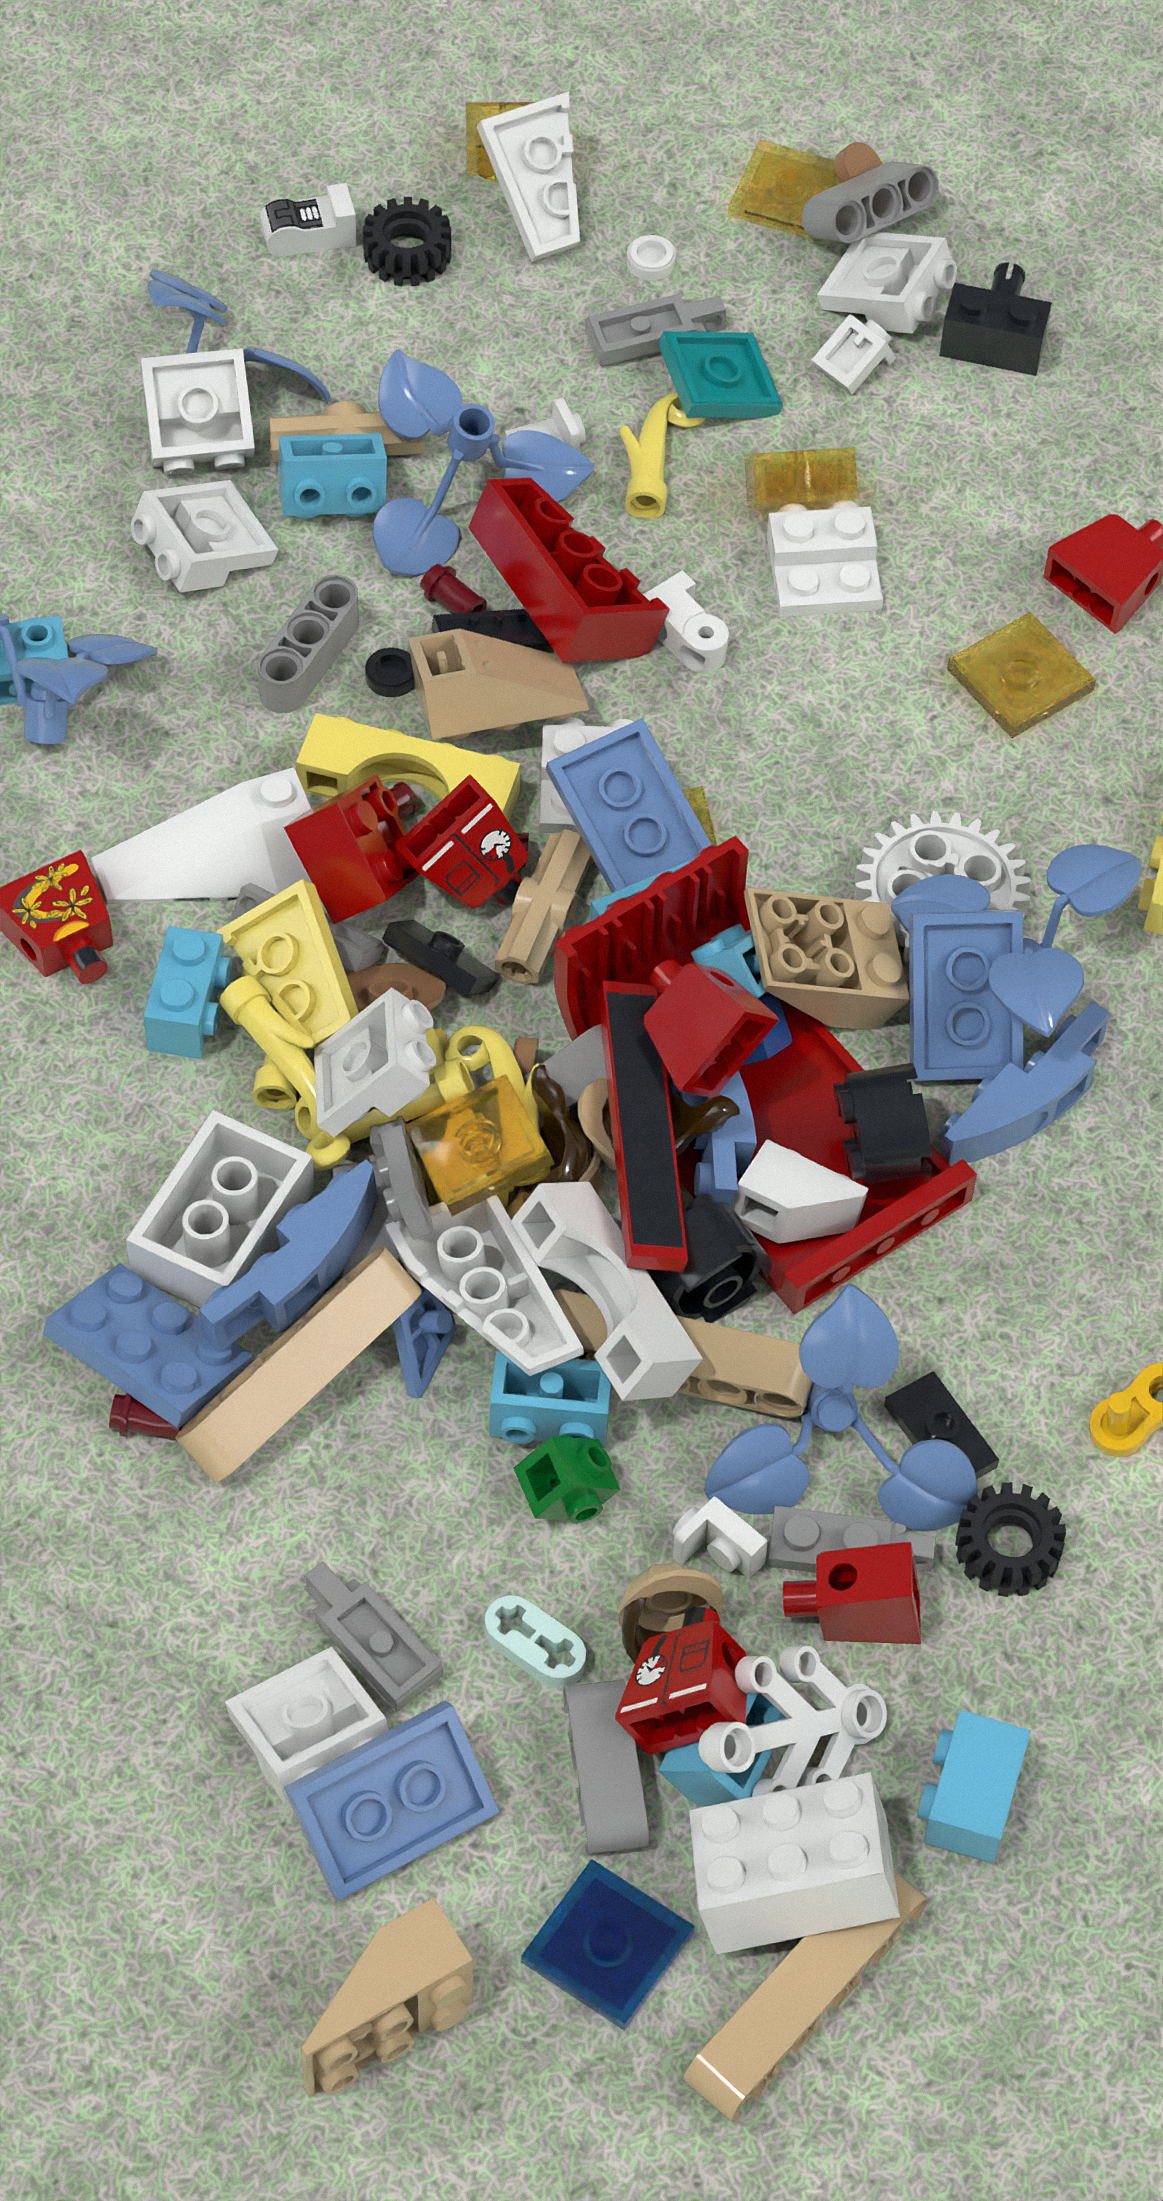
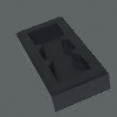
(507, 625)
(441, 956)
(930, 1412)

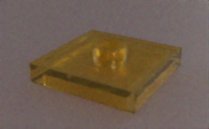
(779, 185)
(1021, 674)
(479, 1145)

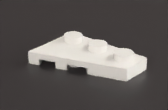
(534, 168)

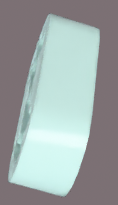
(527, 1652)

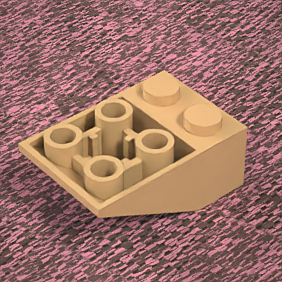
(488, 683)
(828, 956)
(402, 1985)

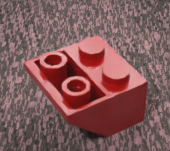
(352, 849)

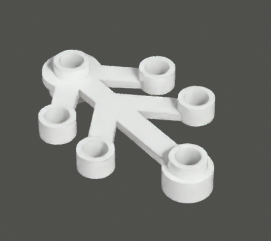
(853, 1718)

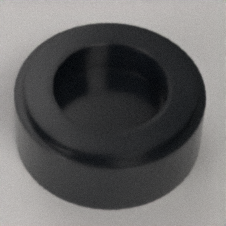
(390, 672)

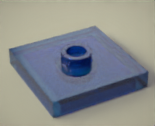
(607, 1944)

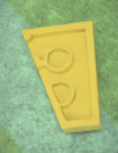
(295, 960)

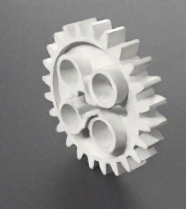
(899, 862)

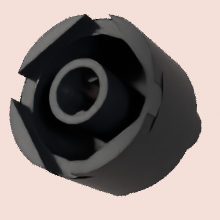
(884, 1124)
(720, 1263)

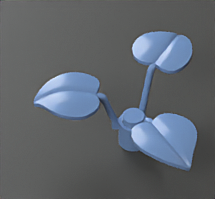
(167, 291)
(424, 399)
(64, 680)
(1043, 979)
(842, 1349)

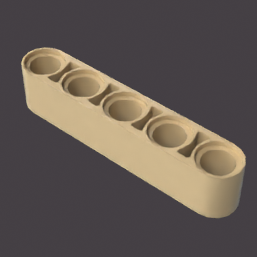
(298, 1364)
(735, 1366)
(788, 2006)

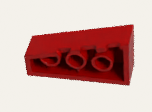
(562, 577)

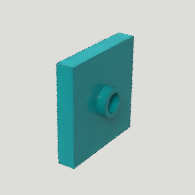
(719, 374)

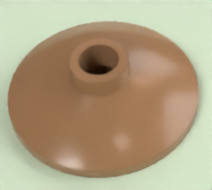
(407, 979)

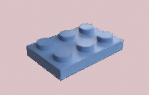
(627, 806)
(954, 1016)
(145, 1345)
(391, 1800)

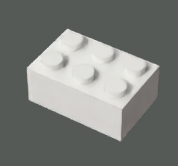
(218, 1209)
(793, 1863)

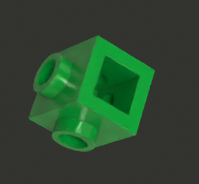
(567, 1479)

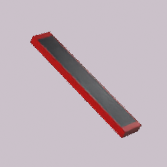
(641, 1131)

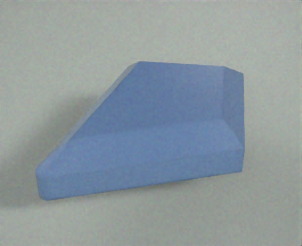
(422, 1339)

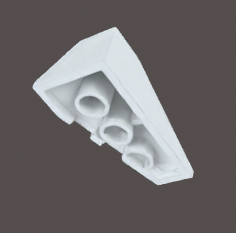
(212, 847)
(490, 1282)

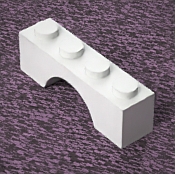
(577, 1237)

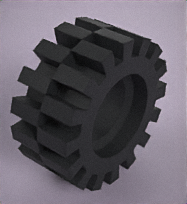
(407, 221)
(1017, 1509)

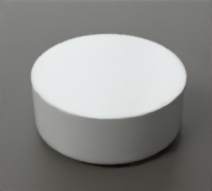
(651, 257)

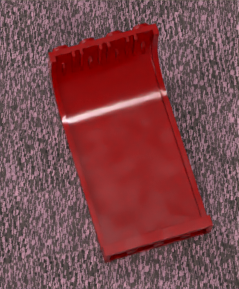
(787, 1092)

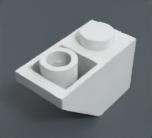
(795, 1197)

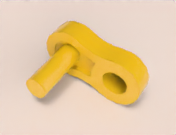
(1129, 1417)

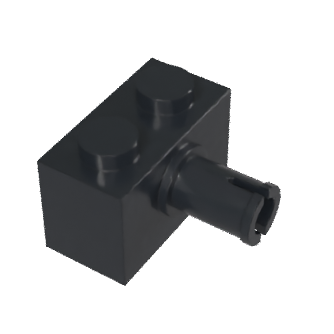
(996, 324)

